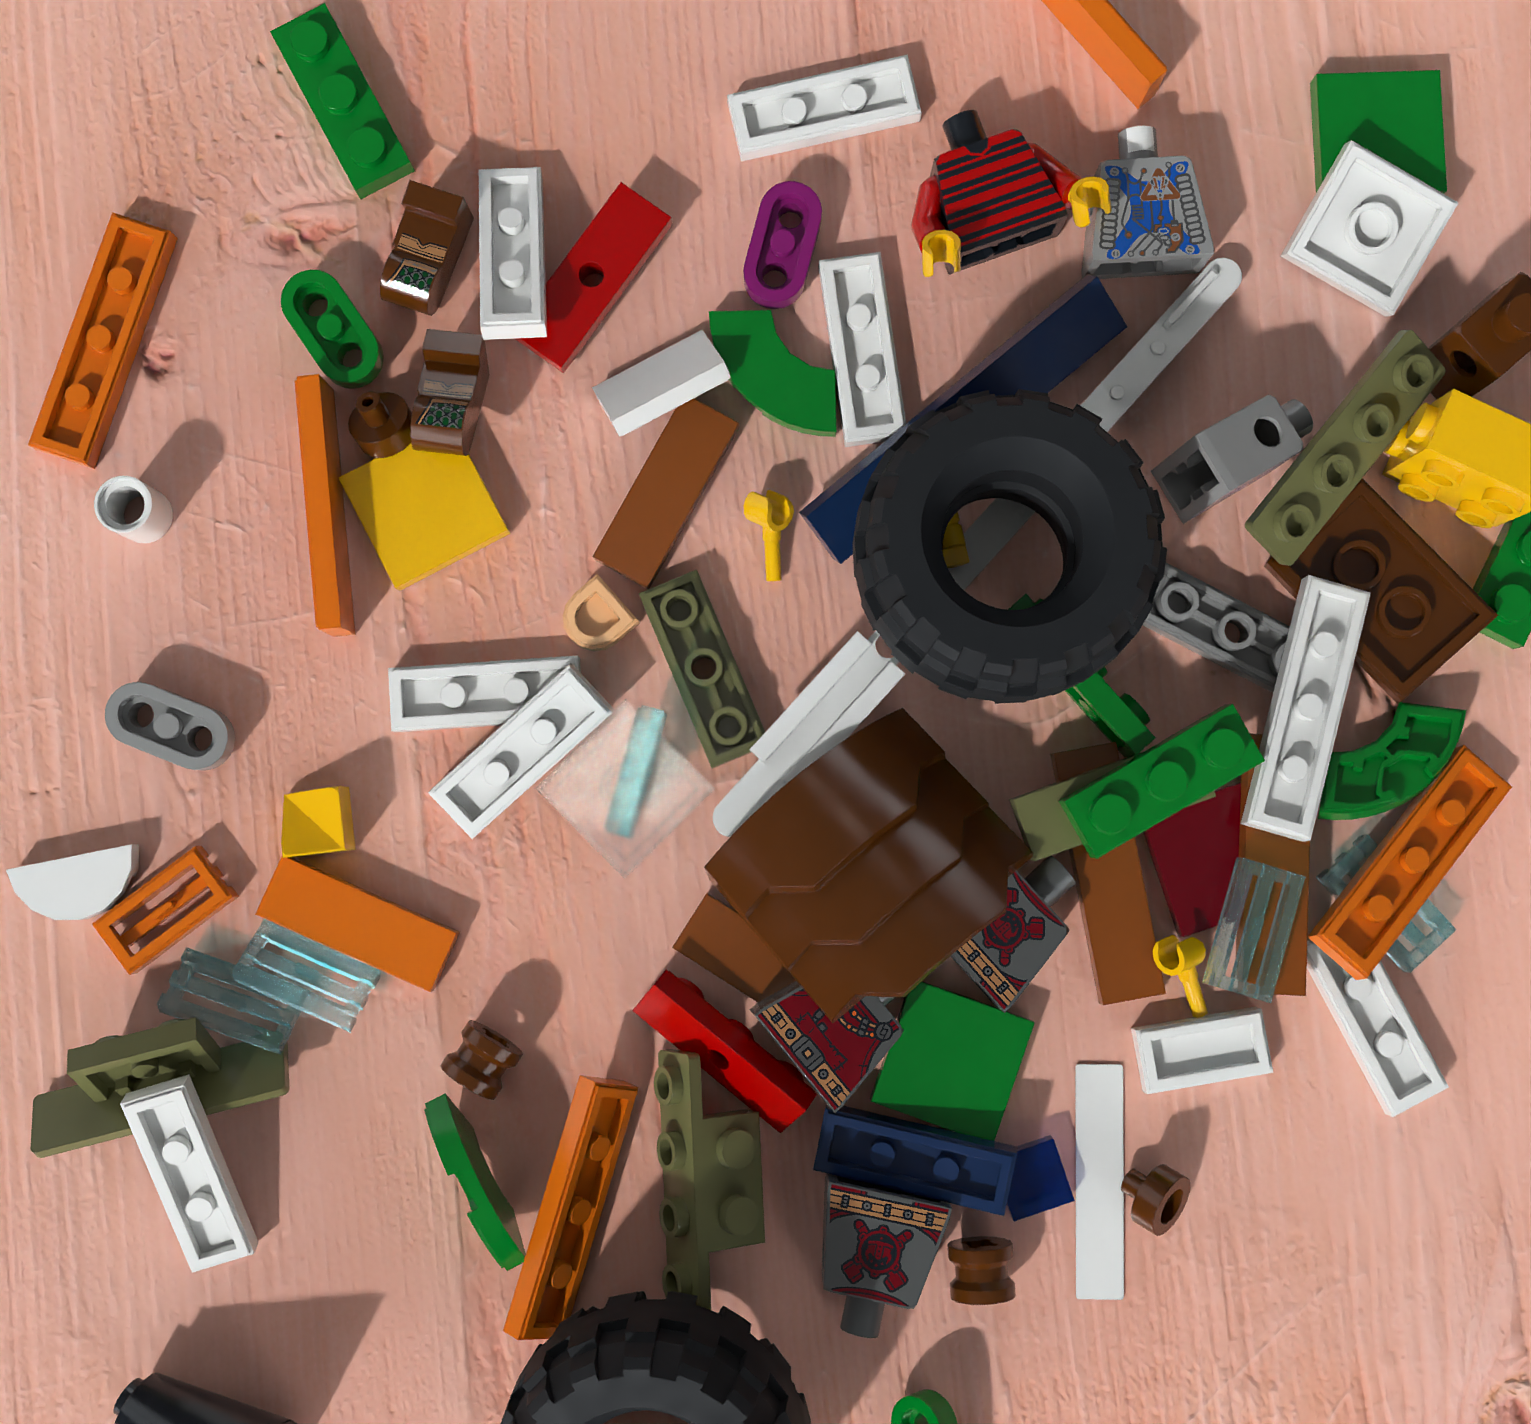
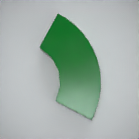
(771, 376)
(1393, 766)
(462, 1156)

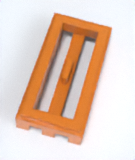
(209, 877)

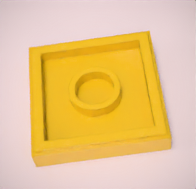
(423, 511)

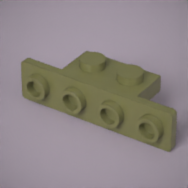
(1345, 447)
(130, 1062)
(707, 1176)

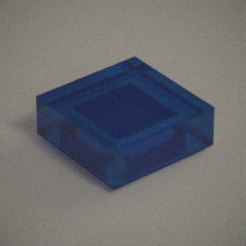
(1037, 1180)

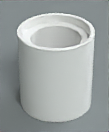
(117, 493)

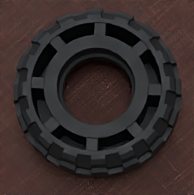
(1063, 471)
(656, 1359)

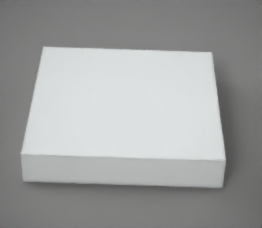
(1369, 229)

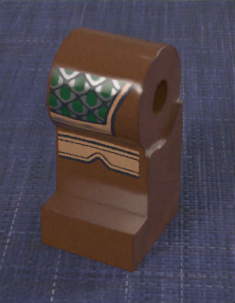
(425, 248)
(449, 392)

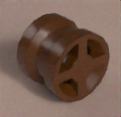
(481, 1060)
(981, 1270)

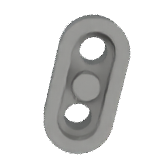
(173, 726)

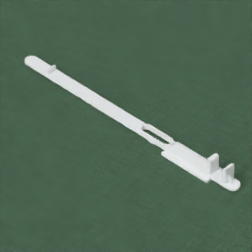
(858, 674)

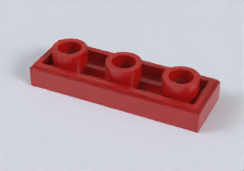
(611, 246)
(726, 1050)

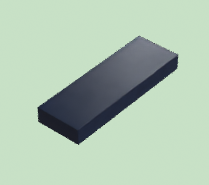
(916, 1159)

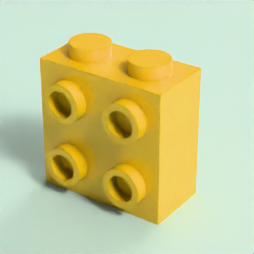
(1465, 458)

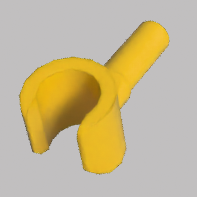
(774, 514)
(1181, 960)

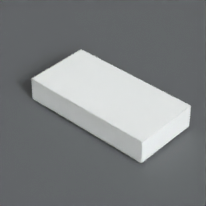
(661, 383)
(1202, 1050)

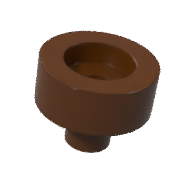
(381, 424)
(1157, 1197)

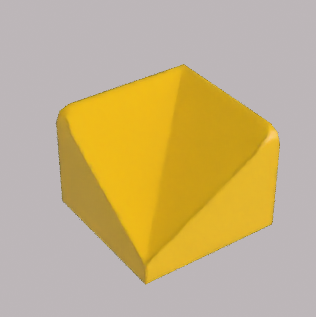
(317, 822)

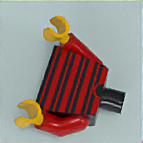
(995, 197)

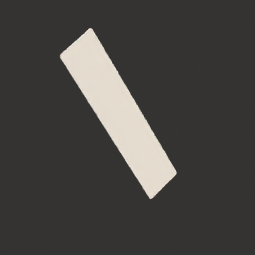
(1099, 1181)

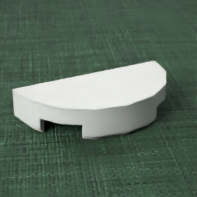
(77, 884)

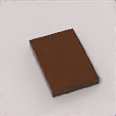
(1416, 603)

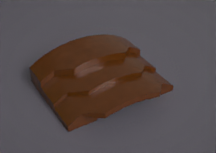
(869, 866)

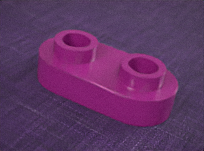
(781, 247)

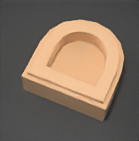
(597, 616)

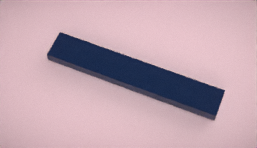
(1030, 360)

